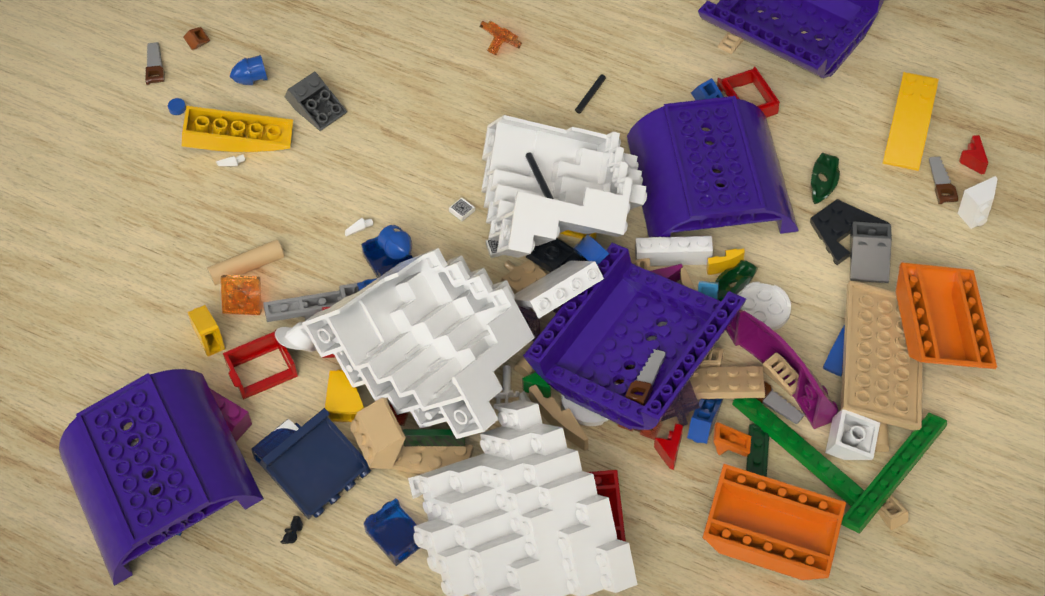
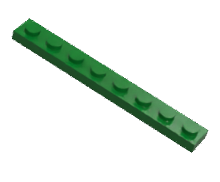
(799, 449)
(893, 473)

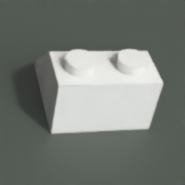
(977, 203)
(852, 436)

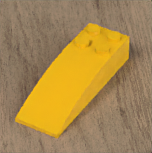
(910, 121)
(234, 131)

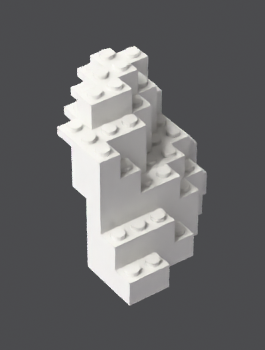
(583, 169)
(427, 340)
(521, 517)

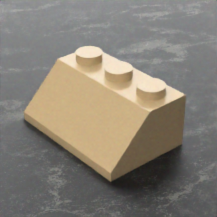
(378, 434)

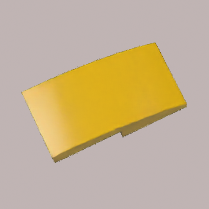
(719, 264)

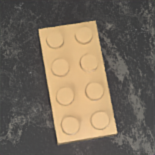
(728, 382)
(428, 458)

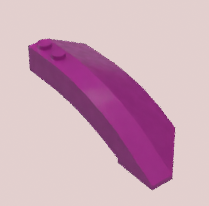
(765, 342)

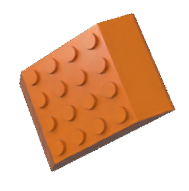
(943, 316)
(774, 524)

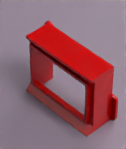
(753, 76)
(251, 351)

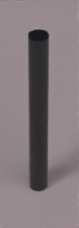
(538, 175)

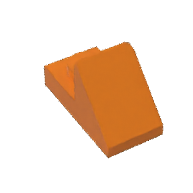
(730, 439)

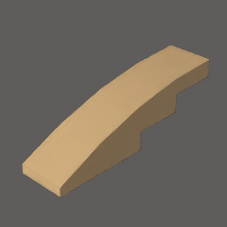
(552, 413)

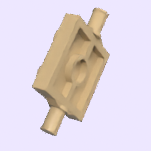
(522, 275)

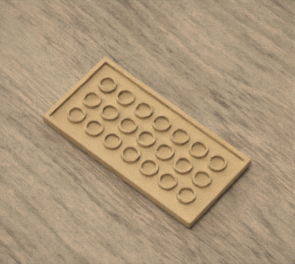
(877, 370)

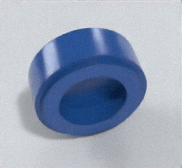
(176, 106)

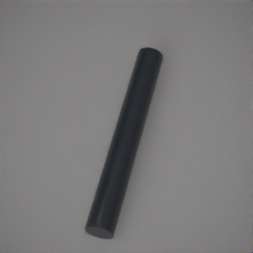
(590, 93)

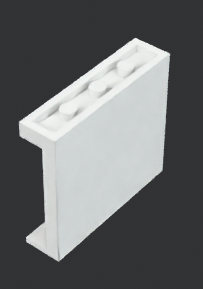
(559, 286)

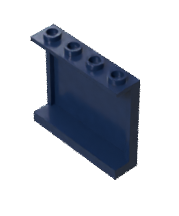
(315, 465)

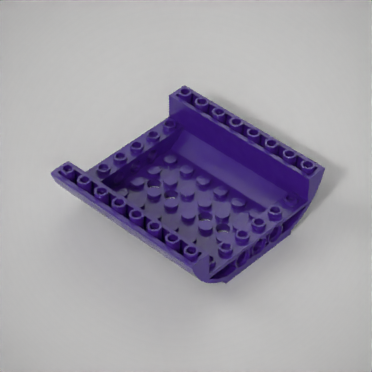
(836, 22)
(680, 166)
(609, 328)
(179, 440)

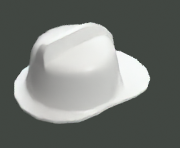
(295, 338)

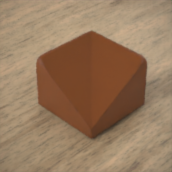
(196, 38)

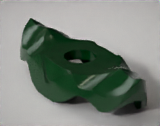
(827, 166)
(742, 274)

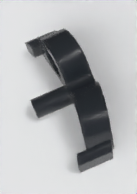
(291, 536)

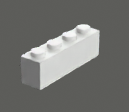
(675, 250)

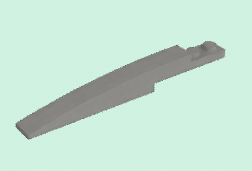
(305, 305)

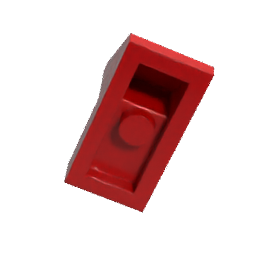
(975, 156)
(669, 448)

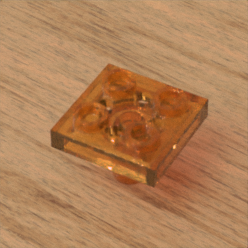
(500, 35)
(240, 295)

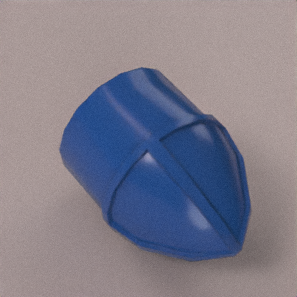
(249, 70)
(395, 244)

